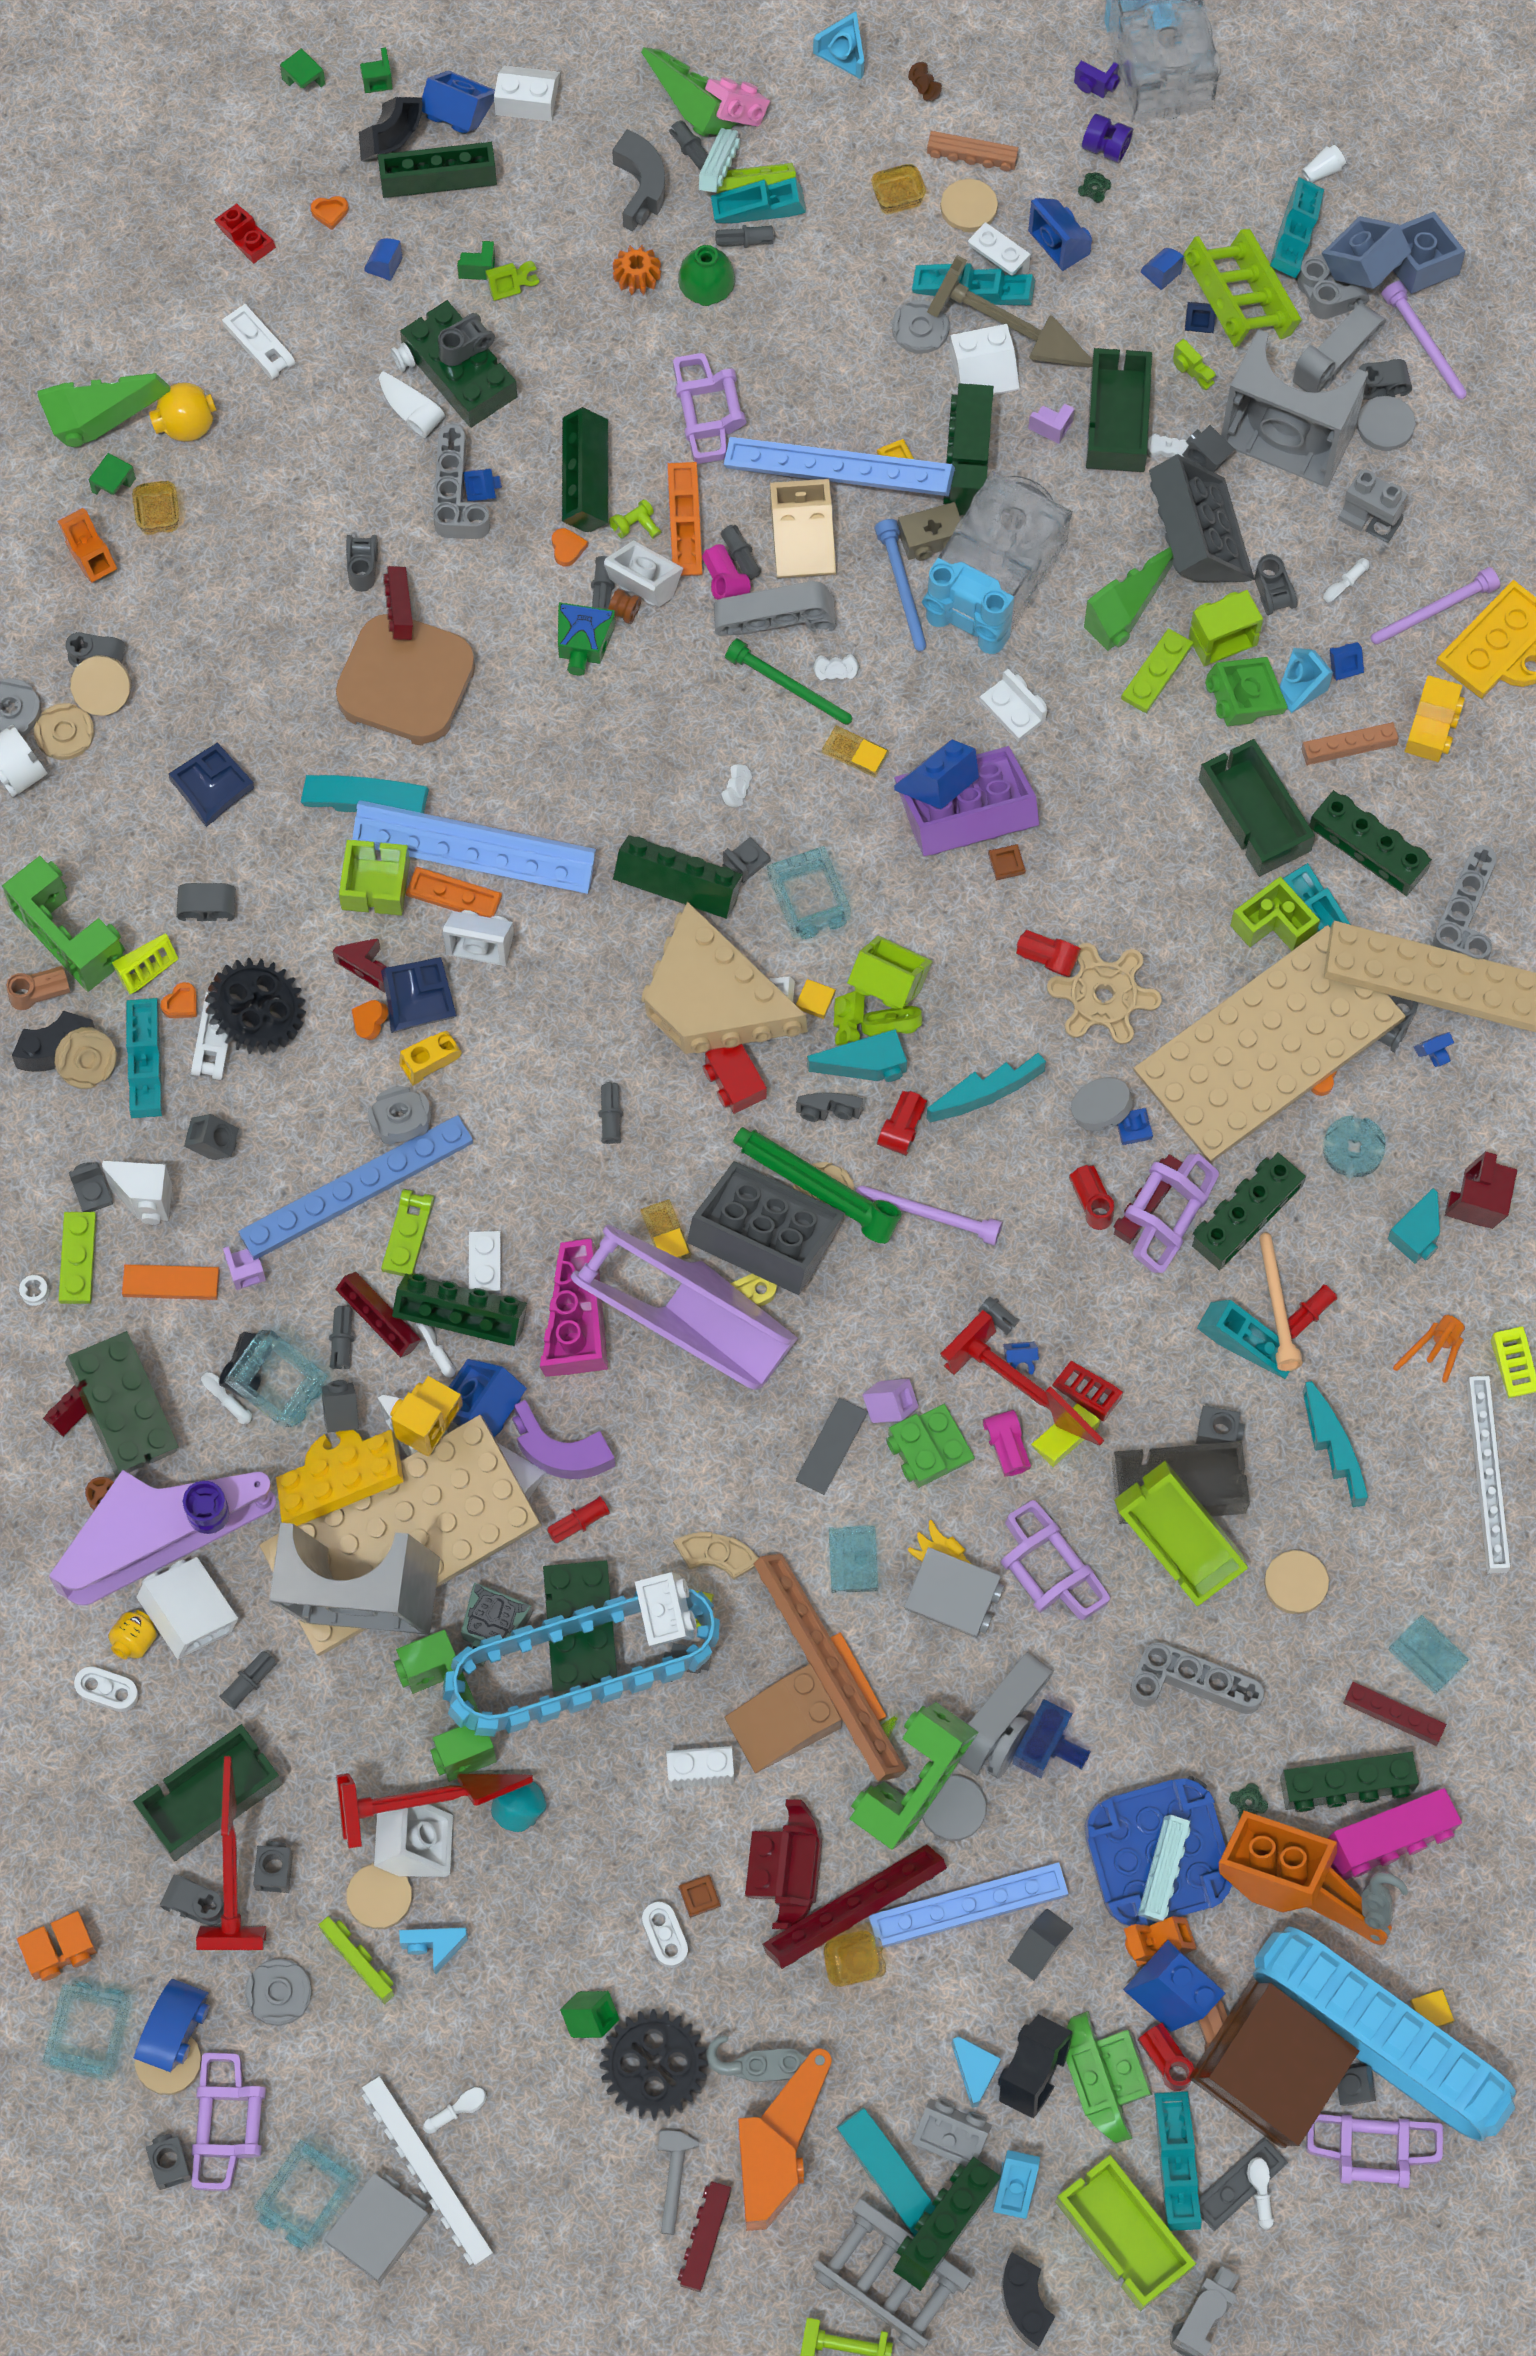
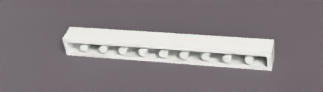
(1488, 1475)
(428, 2172)

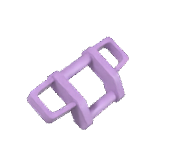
(722, 380)
(1157, 1228)
(1061, 1590)
(206, 2095)
(1401, 2128)

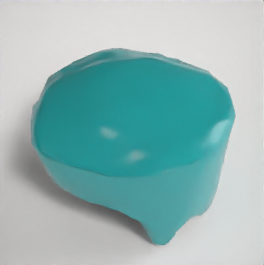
(519, 1808)

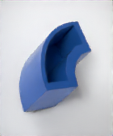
(171, 2025)

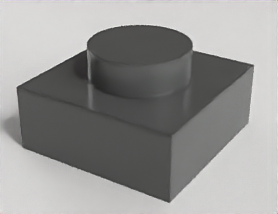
(1356, 2086)

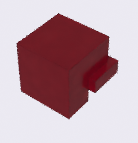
(1484, 1193)

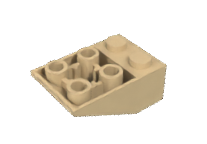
(802, 528)

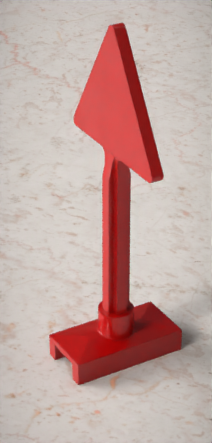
(971, 1344)
(478, 1787)
(230, 1933)

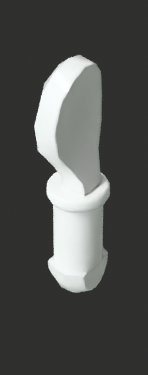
(1348, 579)
(437, 1351)
(211, 1382)
(467, 2103)
(1259, 2177)

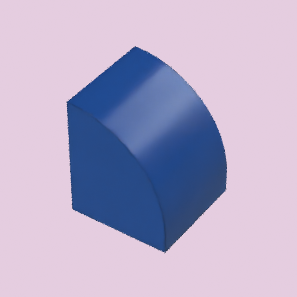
(384, 258)
(1163, 267)

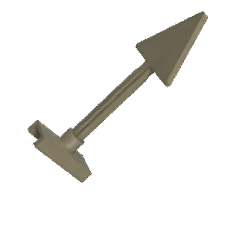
(1052, 342)

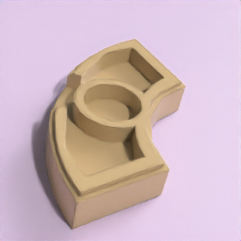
(716, 1551)

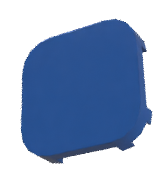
(1123, 1842)

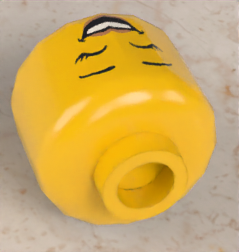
(132, 1635)

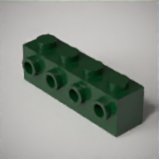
(437, 169)
(585, 470)
(1370, 842)
(677, 876)
(1248, 1210)
(459, 1309)
(1349, 1781)
(947, 2222)

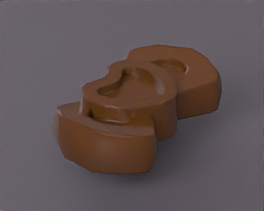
(924, 81)

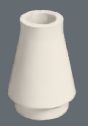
(1324, 164)

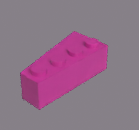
(576, 1320)
(1394, 1833)

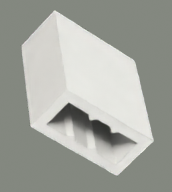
(186, 1607)

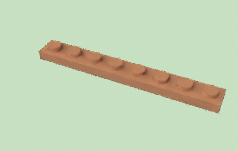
(829, 1667)

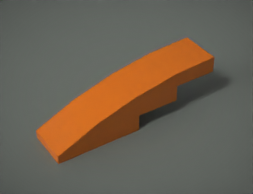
(685, 517)

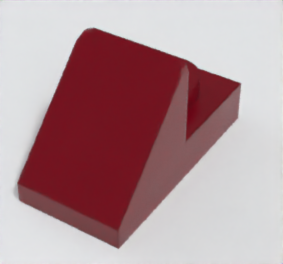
(358, 960)

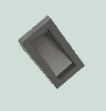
(1040, 1944)

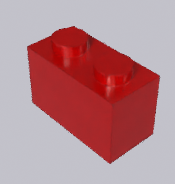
(735, 1076)

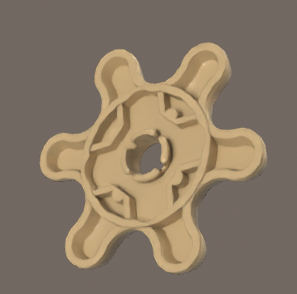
(1113, 976)

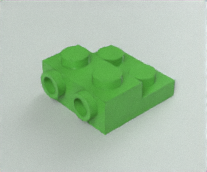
(1245, 690)
(929, 1445)

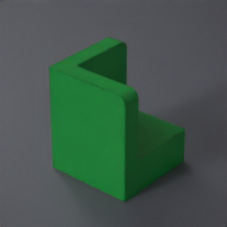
(301, 70)
(377, 74)
(475, 264)
(111, 475)
(589, 2014)

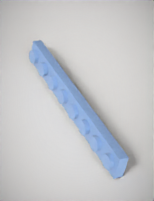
(839, 466)

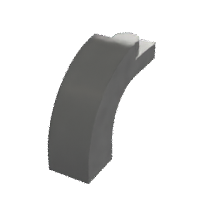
(643, 161)

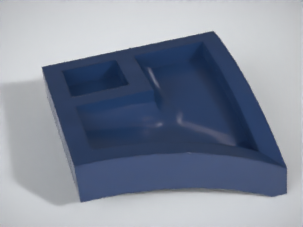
(211, 783)
(417, 994)

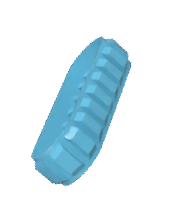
(578, 1698)
(1389, 2034)

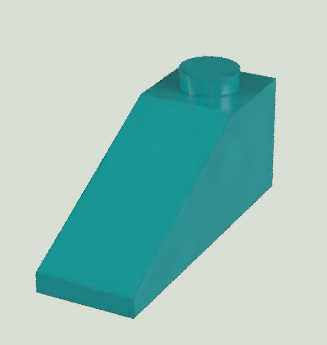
(866, 1059)
(1241, 1334)

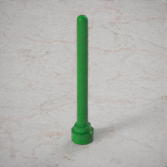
(741, 654)

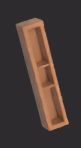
(972, 151)
(1349, 743)

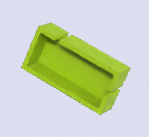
(1181, 1533)
(1125, 2232)

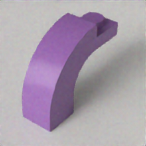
(560, 1459)

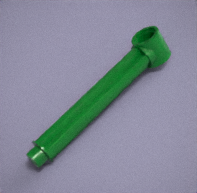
(876, 1217)

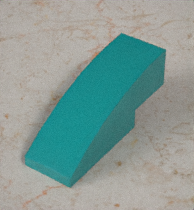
(759, 202)
(1318, 899)

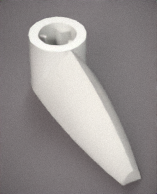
(412, 406)

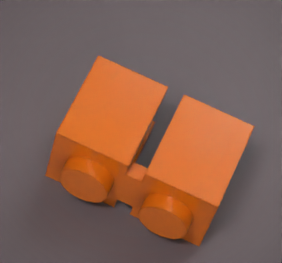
(42, 1955)

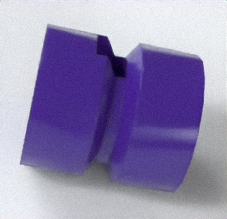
(1097, 138)
(206, 1507)

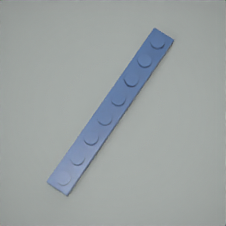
(355, 1188)

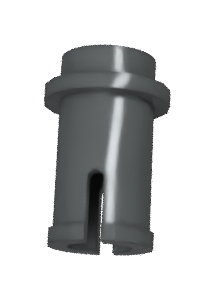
(999, 1314)

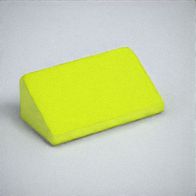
(1057, 1443)

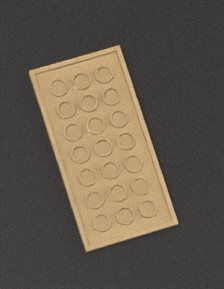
(1264, 1048)
(454, 1503)

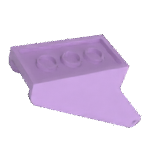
(702, 1316)
(144, 1530)

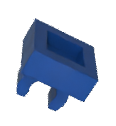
(481, 484)
(1346, 661)
(1436, 1049)
(1135, 1127)
(1021, 1353)

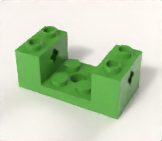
(34, 896)
(423, 1666)
(886, 1811)

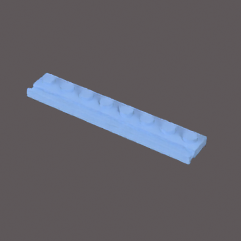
(477, 846)

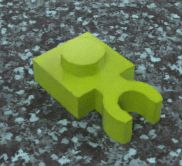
(506, 279)
(1189, 360)
(847, 1014)

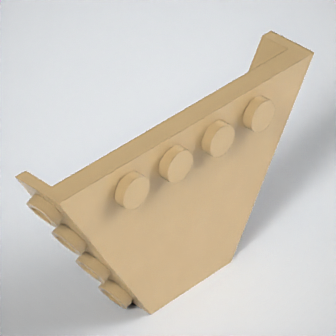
(712, 994)

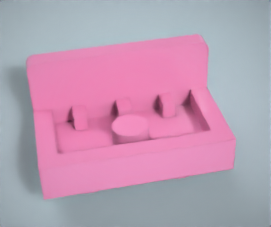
(738, 102)

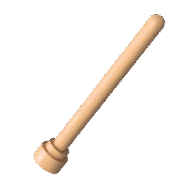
(1288, 1356)

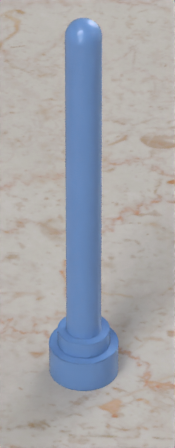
(888, 532)

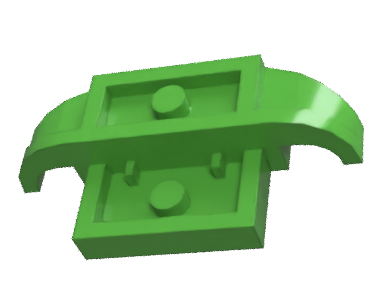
(1105, 2076)

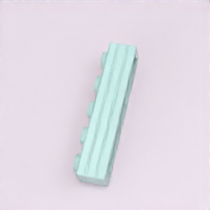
(719, 160)
(1164, 1868)

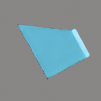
(842, 45)
(1304, 678)

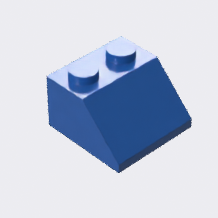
(456, 101)
(1058, 232)
(941, 775)
(486, 1392)
(1174, 1988)

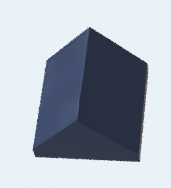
(1200, 317)

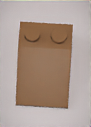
(784, 1719)

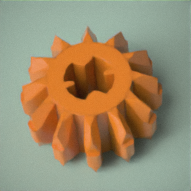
(636, 269)

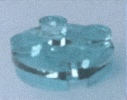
(1355, 1130)

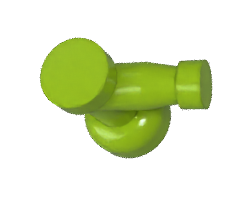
(641, 514)

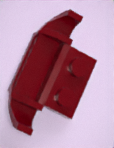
(786, 1865)

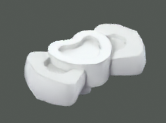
(1165, 446)
(836, 667)
(737, 785)

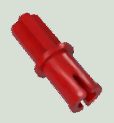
(1310, 1310)
(578, 1520)

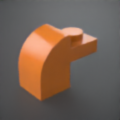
(86, 545)
(1146, 1940)

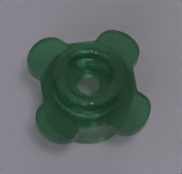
(1098, 180)
(1252, 1793)

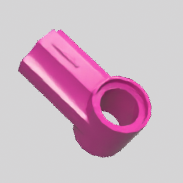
(726, 579)
(1007, 1442)

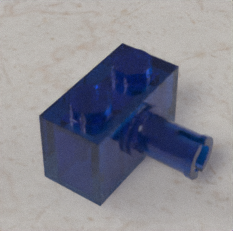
(1047, 1740)

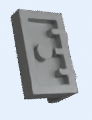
(951, 2132)

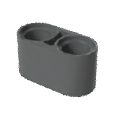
(206, 901)

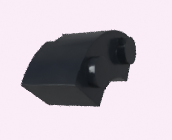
(396, 124)
(37, 1048)
(1027, 2079)
(1022, 2301)

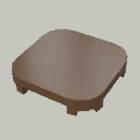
(405, 684)

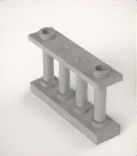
(867, 2220)

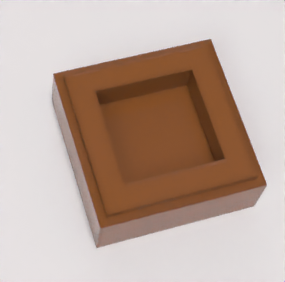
(1006, 862)
(699, 1896)

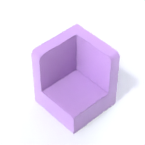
(1050, 423)
(243, 1268)
(890, 1400)

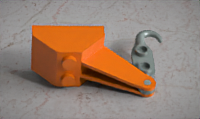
(1293, 1871)
(771, 2142)

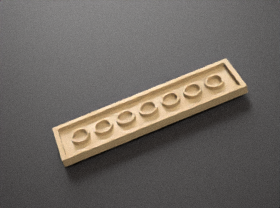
(1431, 975)

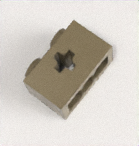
(918, 527)

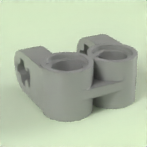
(1339, 299)

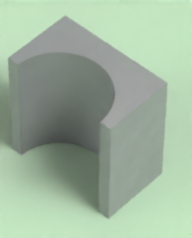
(1290, 426)
(389, 1598)

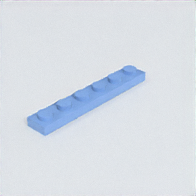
(969, 1905)

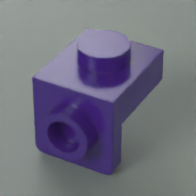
(1096, 81)

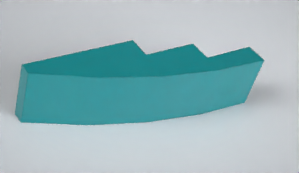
(1297, 227)
(986, 283)
(346, 791)
(143, 1058)
(976, 1093)
(1330, 1435)
(1177, 2161)
(886, 2168)

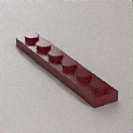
(854, 1906)

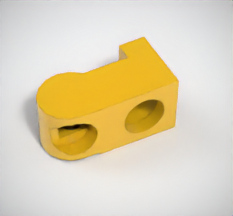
(428, 1056)

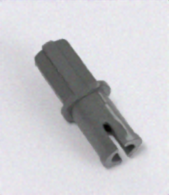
(689, 143)
(745, 236)
(740, 551)
(601, 585)
(610, 1113)
(341, 1338)
(248, 1679)

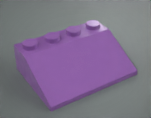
(988, 808)

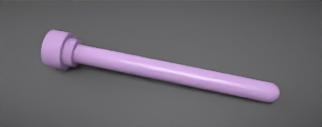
(1396, 296)
(1486, 581)
(986, 1229)

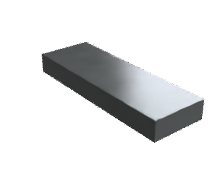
(831, 1446)
(1234, 2187)

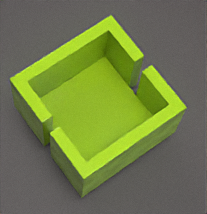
(1225, 627)
(374, 882)
(889, 972)

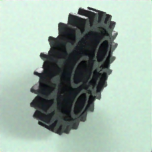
(267, 1029)
(675, 2044)

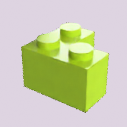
(1276, 910)

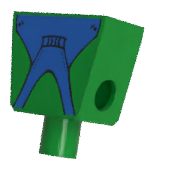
(583, 635)

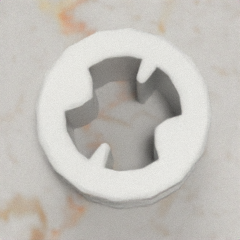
(402, 357)
(34, 1279)

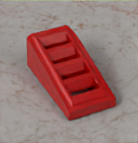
(1091, 1405)

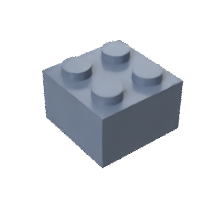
(1366, 252)
(1434, 253)

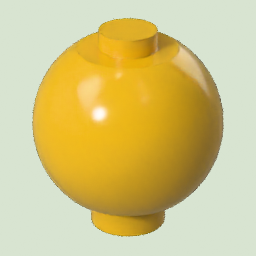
(183, 412)

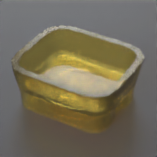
(898, 188)
(156, 507)
(854, 1958)

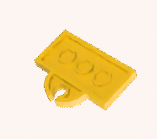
(1496, 644)
(339, 1475)

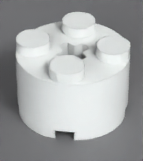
(17, 762)

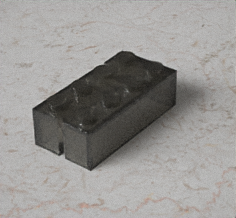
(1205, 1469)

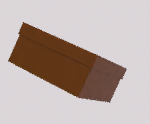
(1274, 2064)

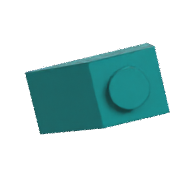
(1419, 1229)

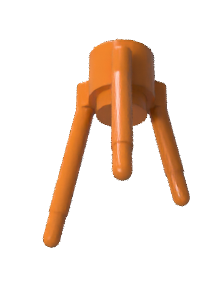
(1445, 1334)

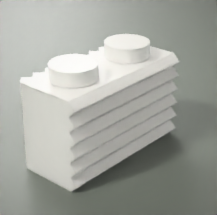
(700, 1767)

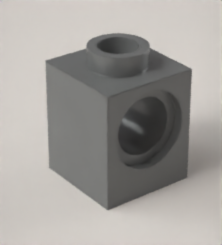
(1208, 449)
(211, 1137)
(339, 1406)
(1212, 1416)
(273, 1881)
(178, 2172)

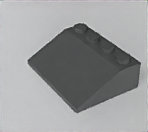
(1199, 522)
(764, 1227)

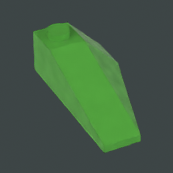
(687, 92)
(90, 411)
(1119, 605)

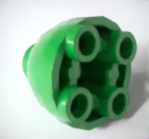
(706, 276)

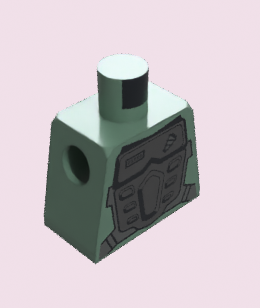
(492, 1615)

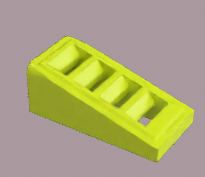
(133, 959)
(1522, 1347)

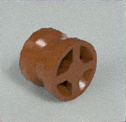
(625, 605)
(96, 1490)

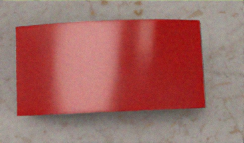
(244, 233)

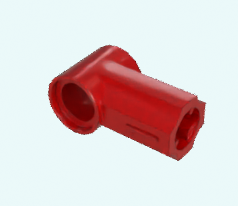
(1054, 954)
(901, 1127)
(1092, 1196)
(1165, 2055)

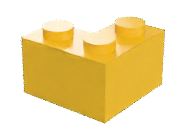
(1436, 713)
(425, 1415)

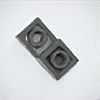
(817, 1106)

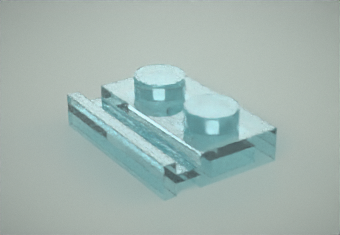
(853, 1559)
(1428, 1654)

